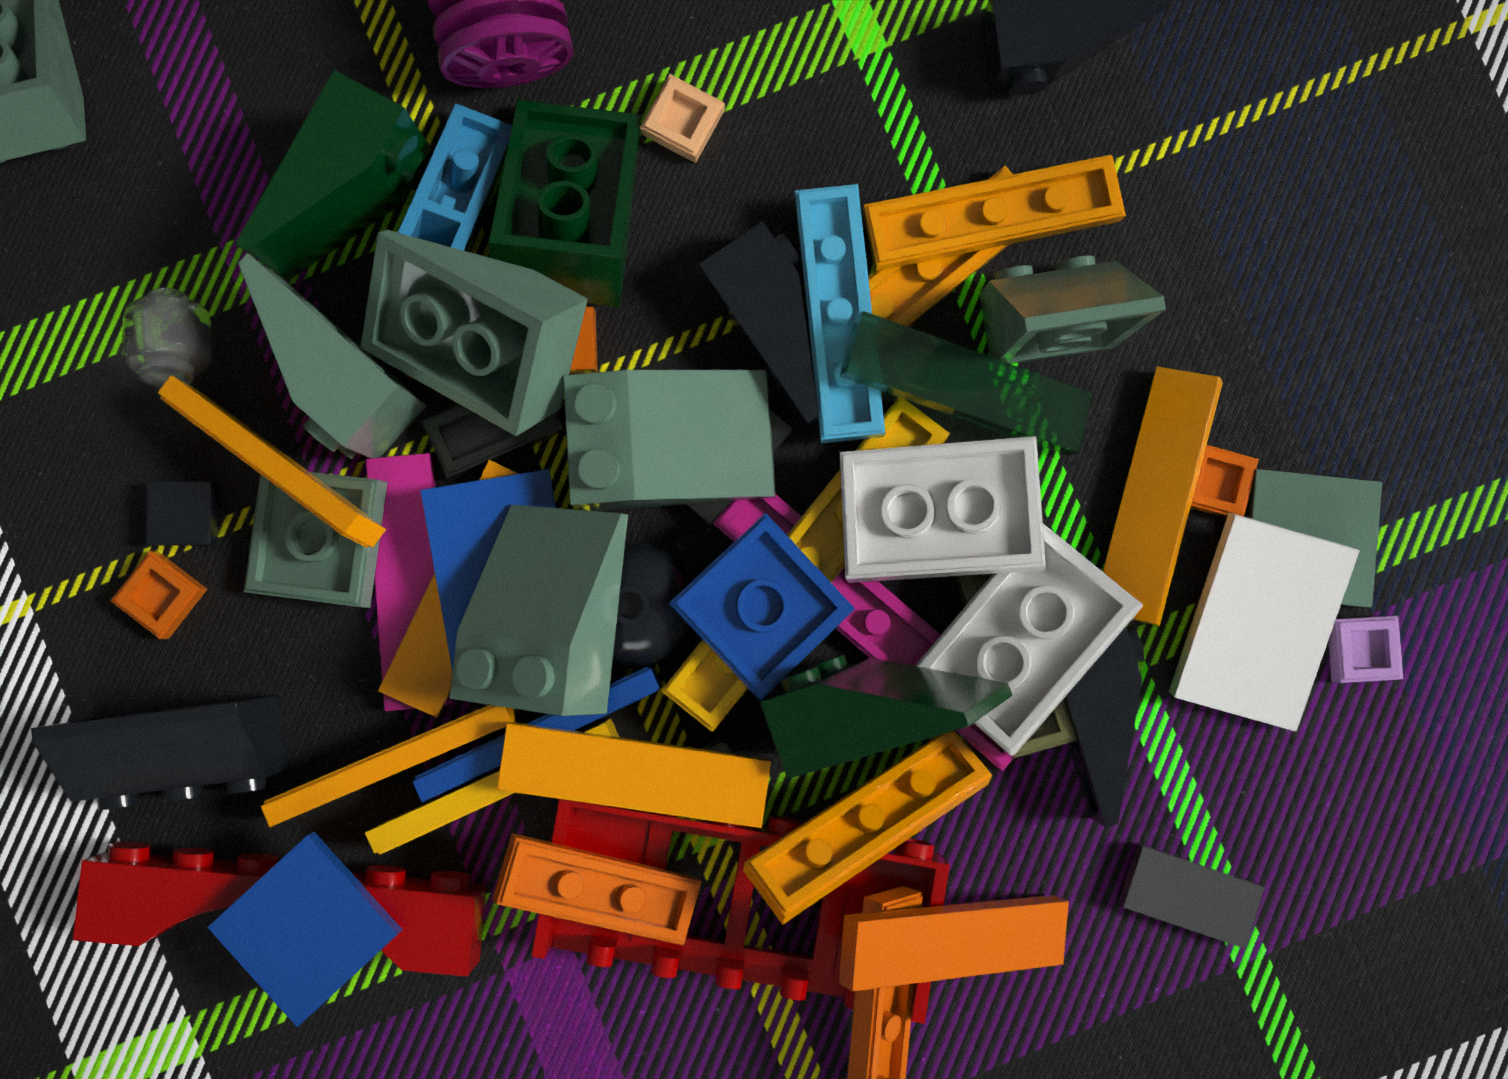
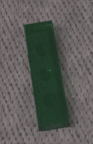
(965, 383)

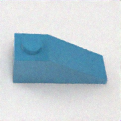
(458, 180)

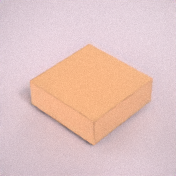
(682, 118)

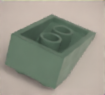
(37, 81)
(1064, 310)
(473, 328)
(336, 383)
(668, 438)
(544, 614)

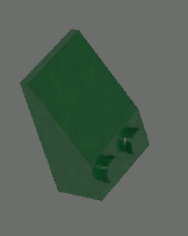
(337, 178)
(568, 196)
(869, 707)

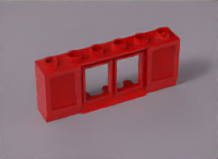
(647, 839)

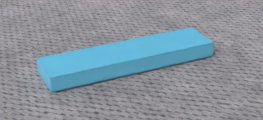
(834, 294)

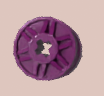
(500, 40)

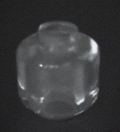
(166, 337)

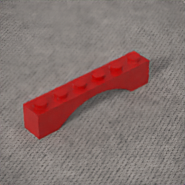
(138, 895)

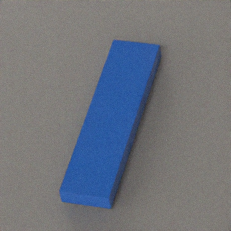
(490, 754)

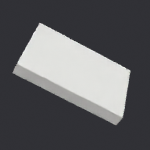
(942, 510)
(1263, 621)
(1035, 635)

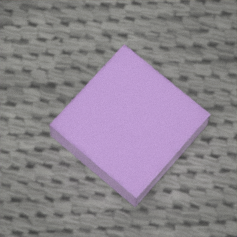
(1365, 649)

